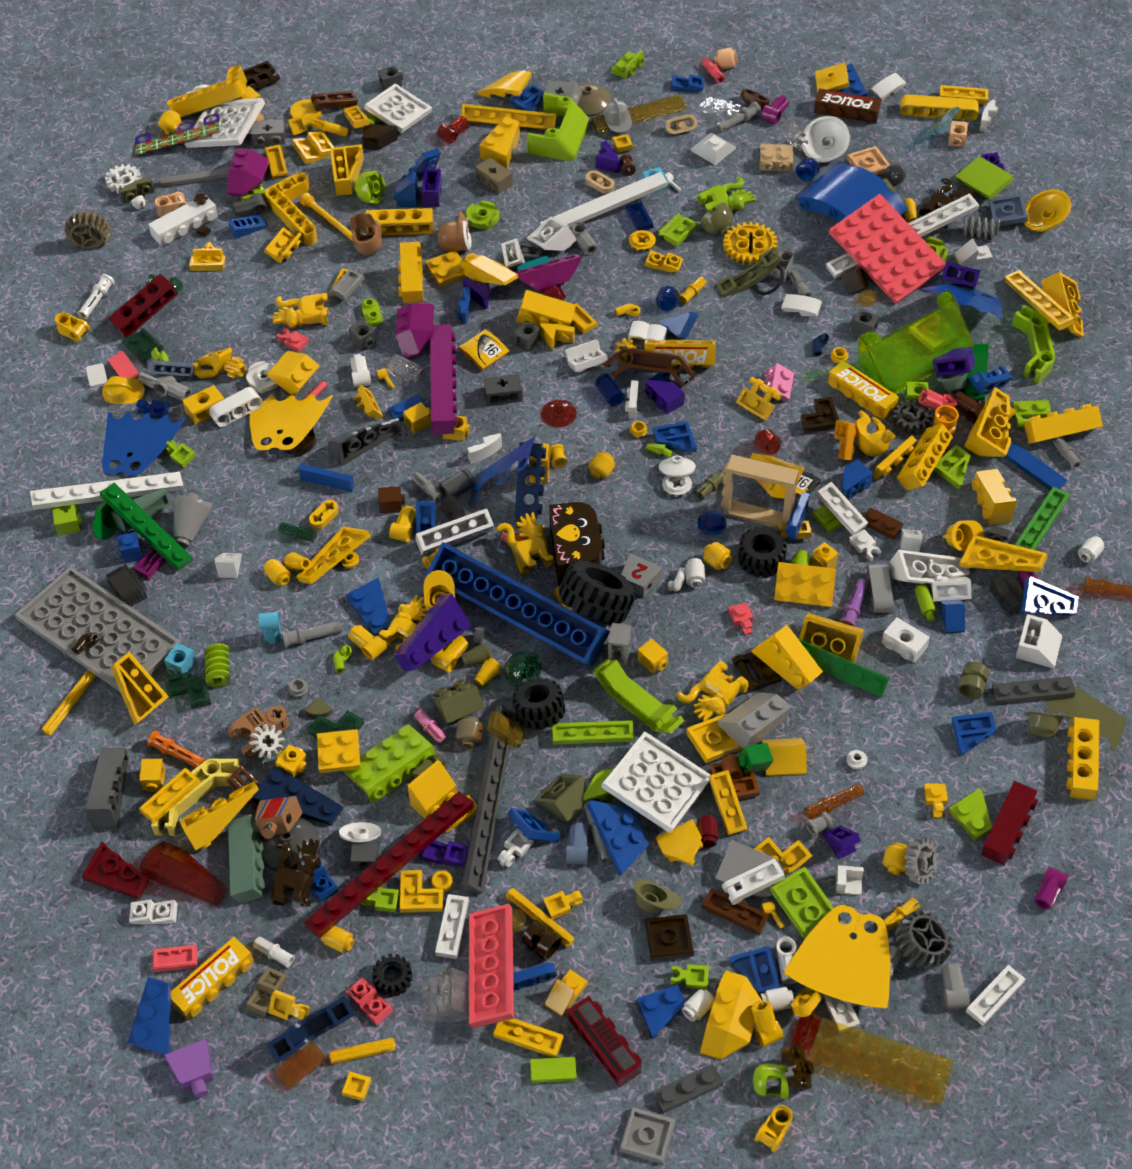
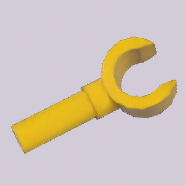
(383, 374)
(769, 908)

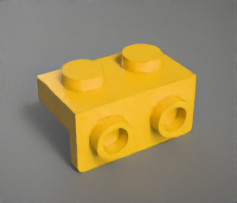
(282, 244)

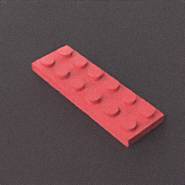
(491, 966)

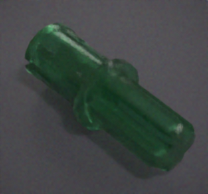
(297, 532)

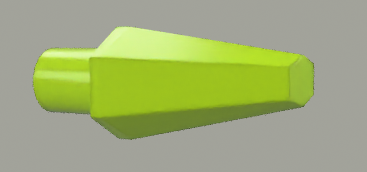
(659, 449)

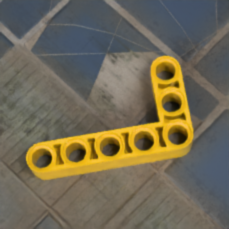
(212, 95)
(279, 201)

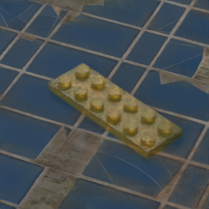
(882, 1060)

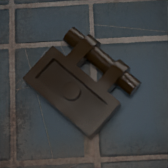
(259, 72)

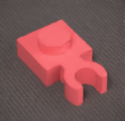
(293, 341)

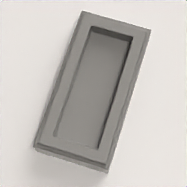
(347, 284)

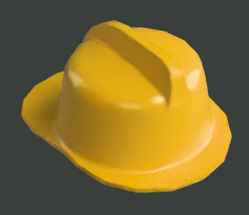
(122, 390)
(961, 533)
(437, 584)

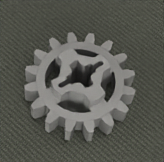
(921, 860)

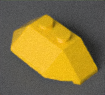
(731, 1017)

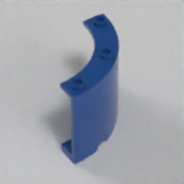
(845, 190)

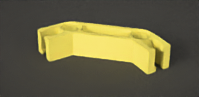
(207, 784)

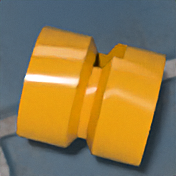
(947, 416)

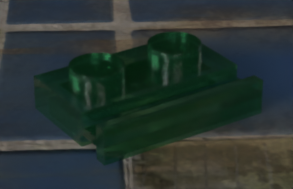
(142, 344)

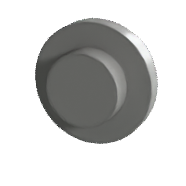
(298, 688)

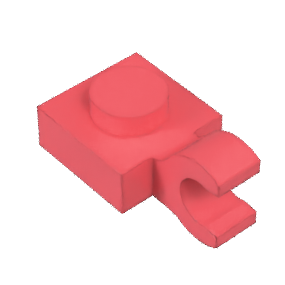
(742, 616)

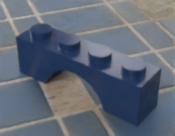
(308, 1028)

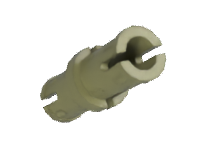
(710, 484)

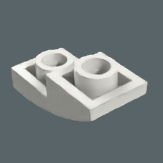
(887, 86)
(987, 116)
(803, 304)
(490, 445)
(148, 912)

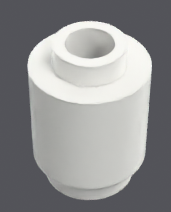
(1091, 549)
(695, 573)
(779, 998)
(698, 1005)

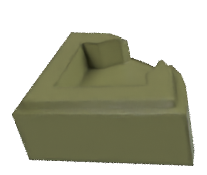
(318, 708)

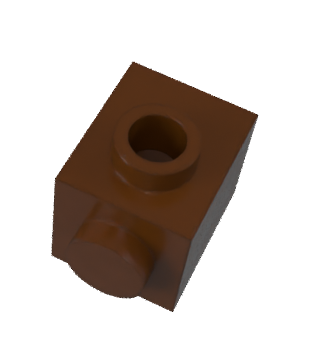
(390, 499)

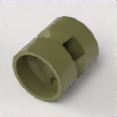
(973, 680)

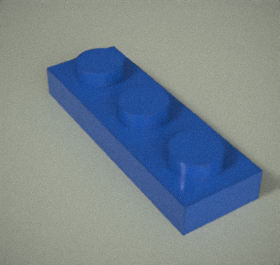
(797, 516)

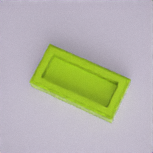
(553, 1070)

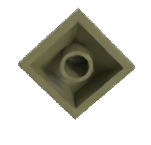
(562, 797)

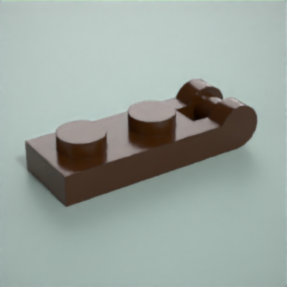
(333, 100)

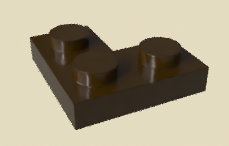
(823, 419)

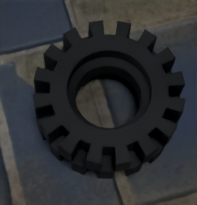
(392, 963)

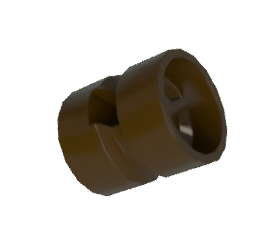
(542, 940)

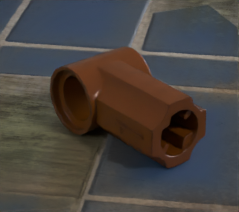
(968, 406)

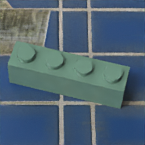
(245, 859)

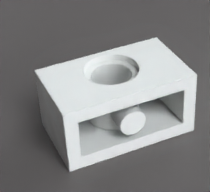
(899, 632)

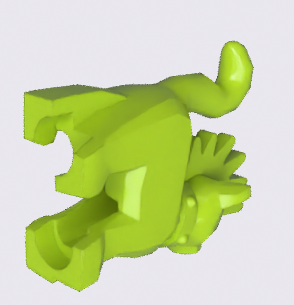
(717, 195)

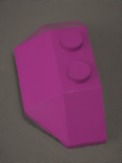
(246, 171)
(550, 273)
(414, 328)

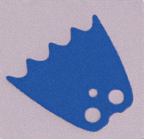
(964, 297)
(140, 436)

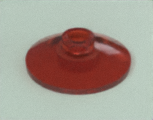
(558, 413)

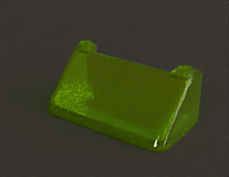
(909, 351)

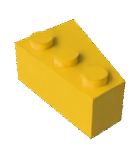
(411, 273)

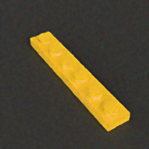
(495, 115)
(1039, 300)

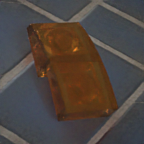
(300, 1065)

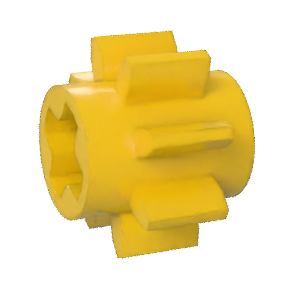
(621, 346)
(235, 367)

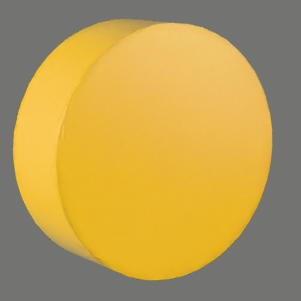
(442, 879)

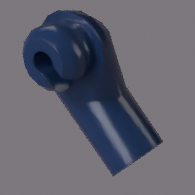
(818, 343)

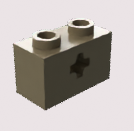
(494, 175)

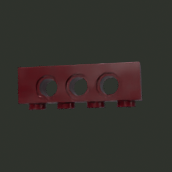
(143, 305)

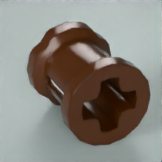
(624, 170)

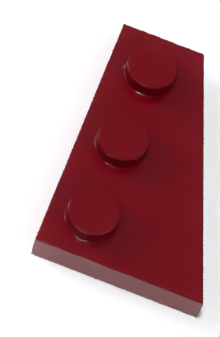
(114, 873)

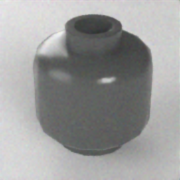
(895, 167)

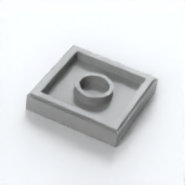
(647, 1135)

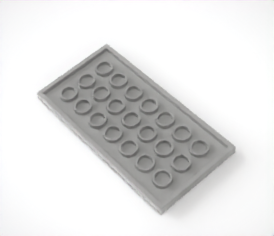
(80, 606)

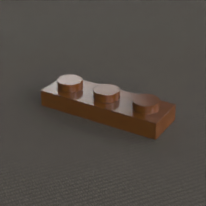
(738, 914)

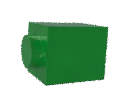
(755, 758)

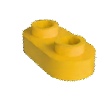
(805, 1002)

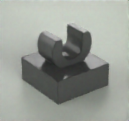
(999, 533)

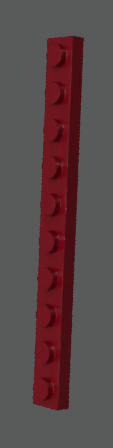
(388, 865)

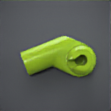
(340, 657)

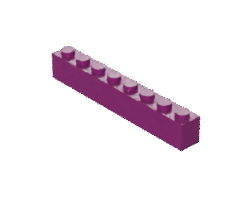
(442, 380)

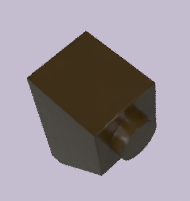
(378, 136)

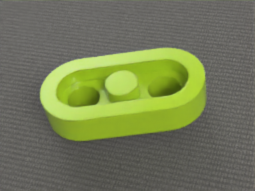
(371, 312)

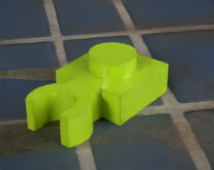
(695, 976)

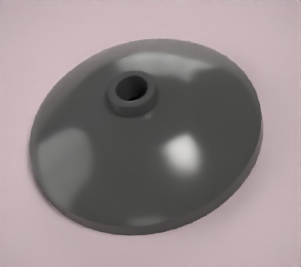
(300, 831)

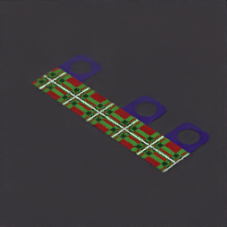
(180, 136)

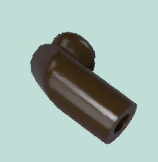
(86, 640)

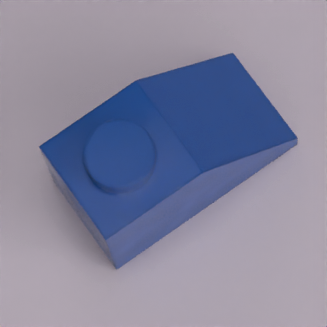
(407, 191)
(130, 546)

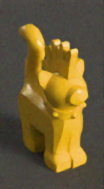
(310, 310)
(528, 549)
(403, 624)
(719, 688)

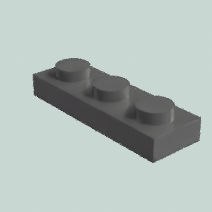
(687, 1088)

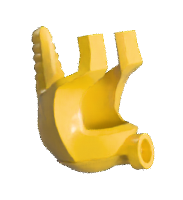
(874, 443)

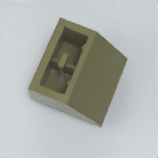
(457, 700)

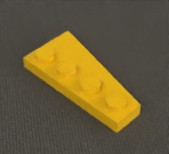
(993, 554)

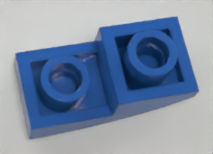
(464, 309)
(322, 884)

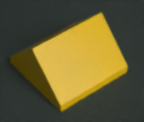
(788, 757)

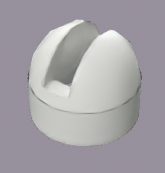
(138, 202)

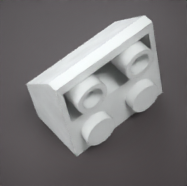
(1039, 642)

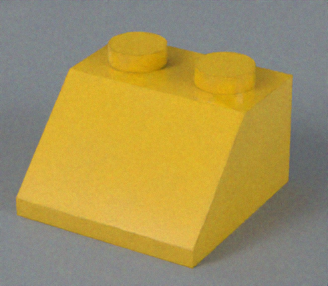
(293, 371)
(431, 789)

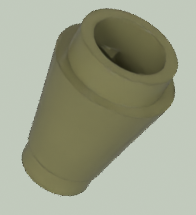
(476, 655)

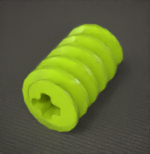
(217, 665)

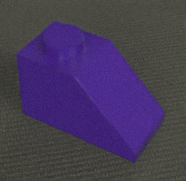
(954, 362)

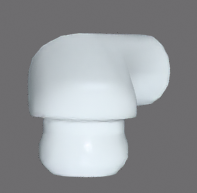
(679, 580)

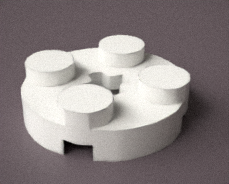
(255, 380)

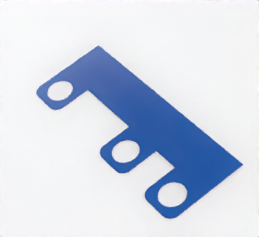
(502, 465)

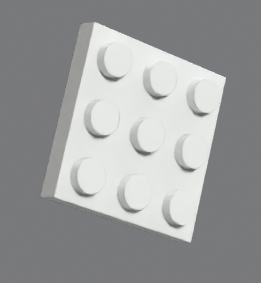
(398, 108)

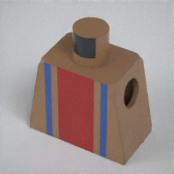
(277, 815)

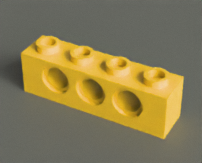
(403, 221)
(924, 457)
(1086, 786)

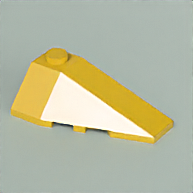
(1066, 294)
(206, 824)

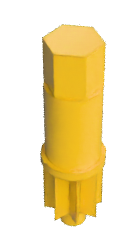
(329, 127)

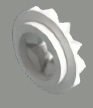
(685, 485)

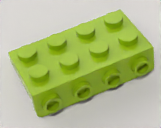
(391, 762)

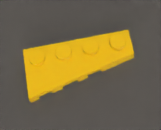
(340, 546)

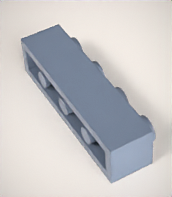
(170, 368)

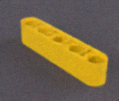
(935, 106)

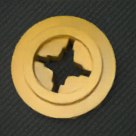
(642, 235)

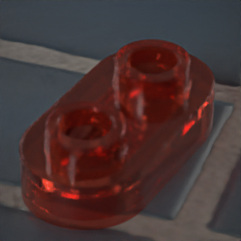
(806, 1031)

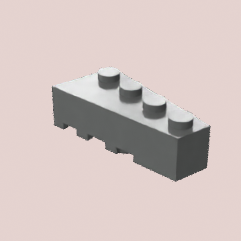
(107, 788)

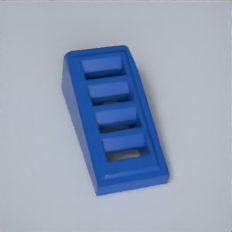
(241, 226)

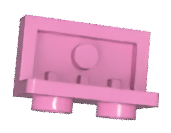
(780, 379)

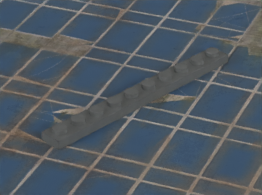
(487, 810)

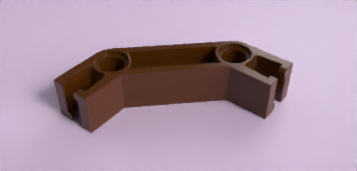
(652, 361)

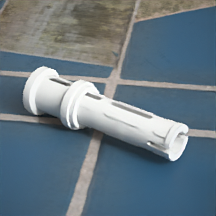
(98, 291)

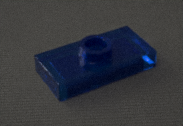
(639, 216)

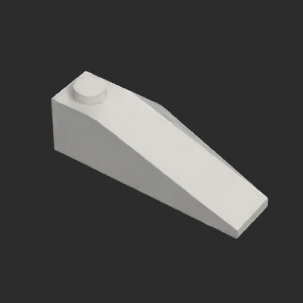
(925, 567)

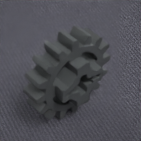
(912, 416)

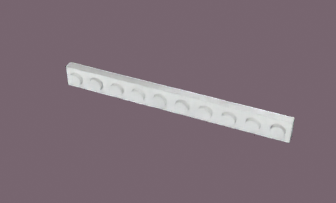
(922, 225)

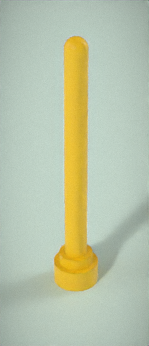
(307, 200)

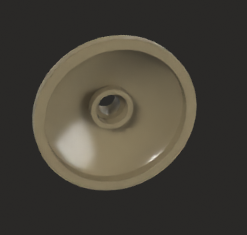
(593, 99)

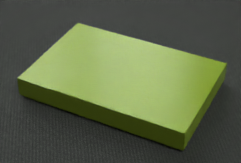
(984, 178)
(802, 901)

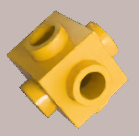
(291, 760)

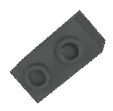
(503, 389)

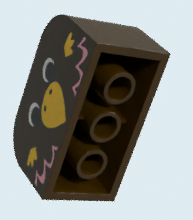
(575, 535)

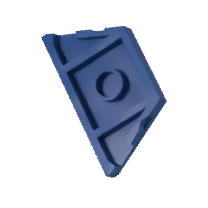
(619, 832)

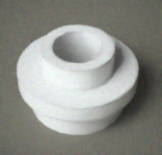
(857, 764)

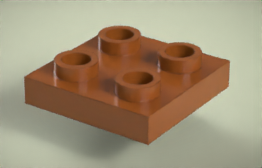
(744, 784)

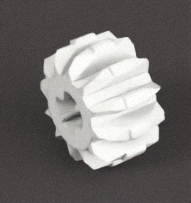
(263, 747)

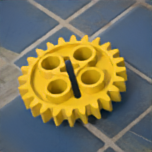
(737, 242)

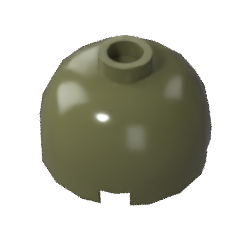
(718, 220)

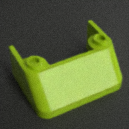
(561, 142)

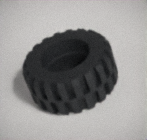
(597, 592)

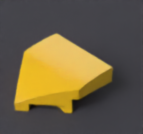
(207, 259)
(681, 843)

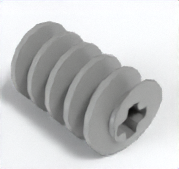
(980, 228)

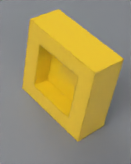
(622, 143)
(356, 1086)

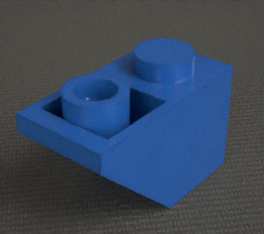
(855, 478)

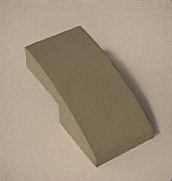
(267, 984)

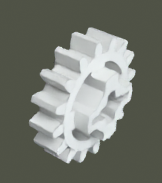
(121, 177)

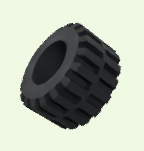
(761, 539)
(538, 703)

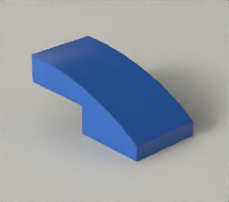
(691, 84)

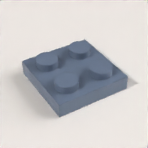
(1008, 209)

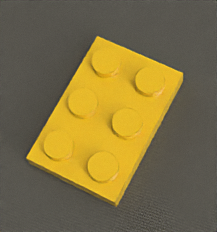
(805, 584)

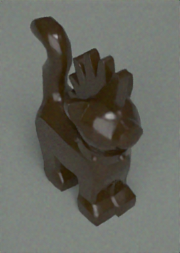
(939, 199)
(298, 879)

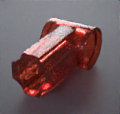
(450, 132)

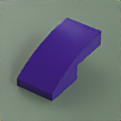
(447, 854)

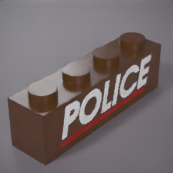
(847, 105)

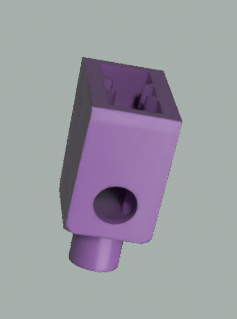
(192, 1067)

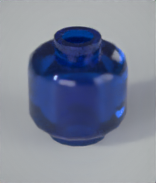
(807, 169)
(667, 298)
(711, 522)

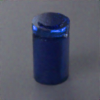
(609, 389)

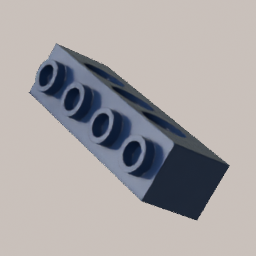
(523, 488)

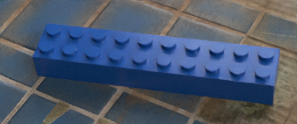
(521, 605)

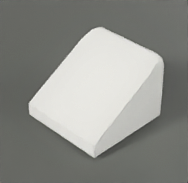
(96, 375)

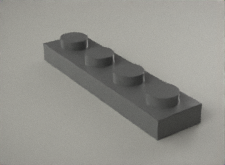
(1033, 690)

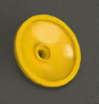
(1047, 210)

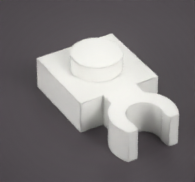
(865, 543)

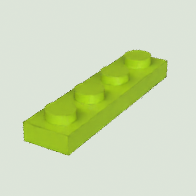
(592, 732)

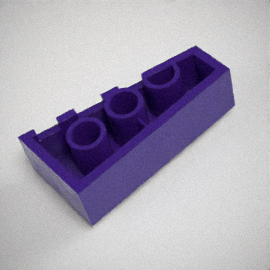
(439, 628)

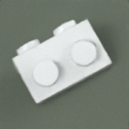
(585, 356)

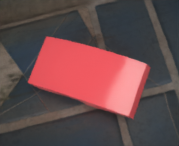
(123, 366)
(369, 1001)

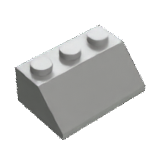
(755, 718)

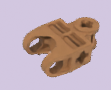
(246, 725)

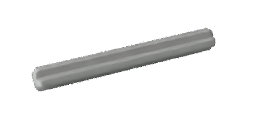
(194, 177)

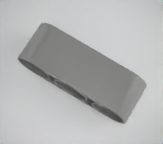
(880, 588)

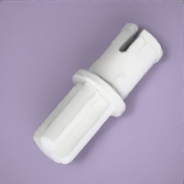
(273, 951)

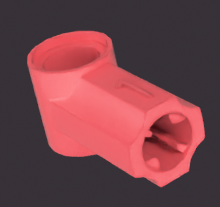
(934, 400)

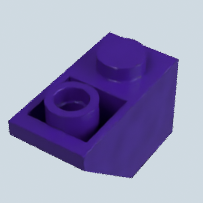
(665, 395)

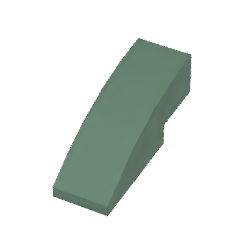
(151, 503)

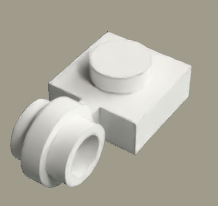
(515, 844)

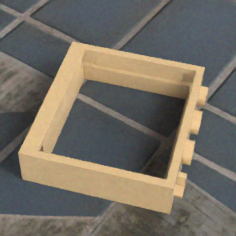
(764, 472)

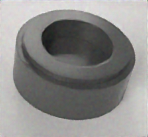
(479, 635)

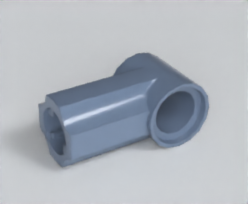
(577, 849)

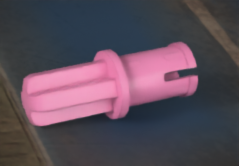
(429, 726)

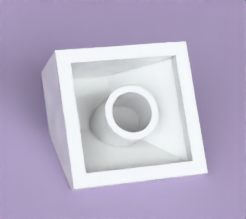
(713, 148)
(552, 235)

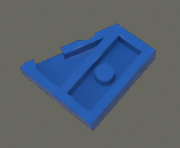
(675, 436)
(660, 1008)

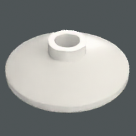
(677, 466)
(360, 832)

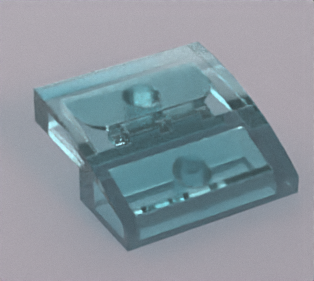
(941, 123)

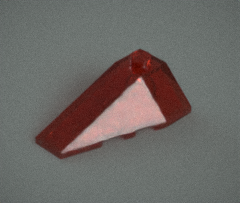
(180, 871)

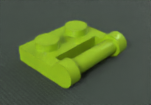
(1028, 409)

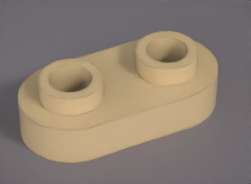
(680, 125)
(600, 182)

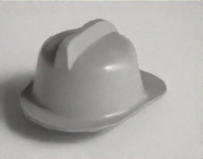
(617, 116)

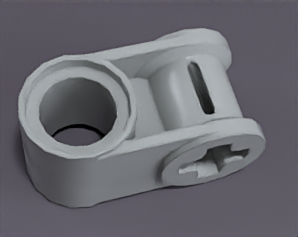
(786, 263)

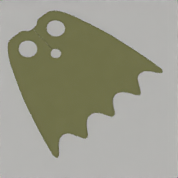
(1085, 706)

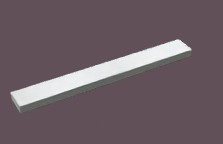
(613, 200)

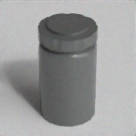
(457, 483)

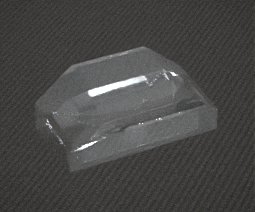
(404, 369)

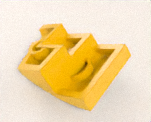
(509, 84)

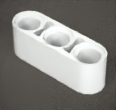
(235, 407)

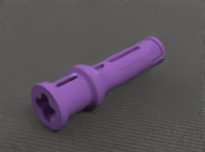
(851, 611)

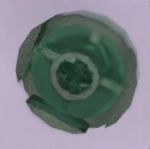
(522, 666)

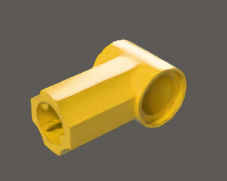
(403, 527)
(370, 645)
(448, 656)
(767, 1028)

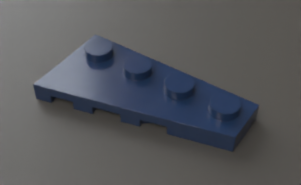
(312, 803)

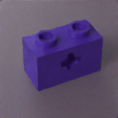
(431, 188)
(961, 274)

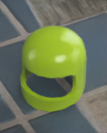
(770, 1072)

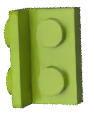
(628, 64)

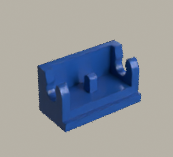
(987, 381)

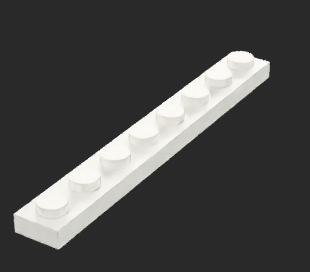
(91, 492)

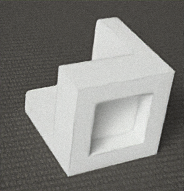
(849, 880)

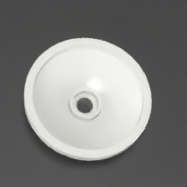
(822, 131)

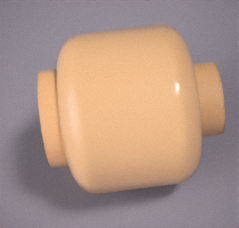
(726, 58)

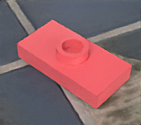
(175, 958)

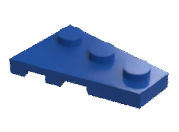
(151, 1021)

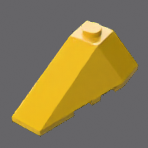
(486, 270)
(991, 430)

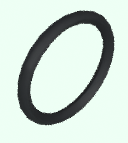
(776, 287)

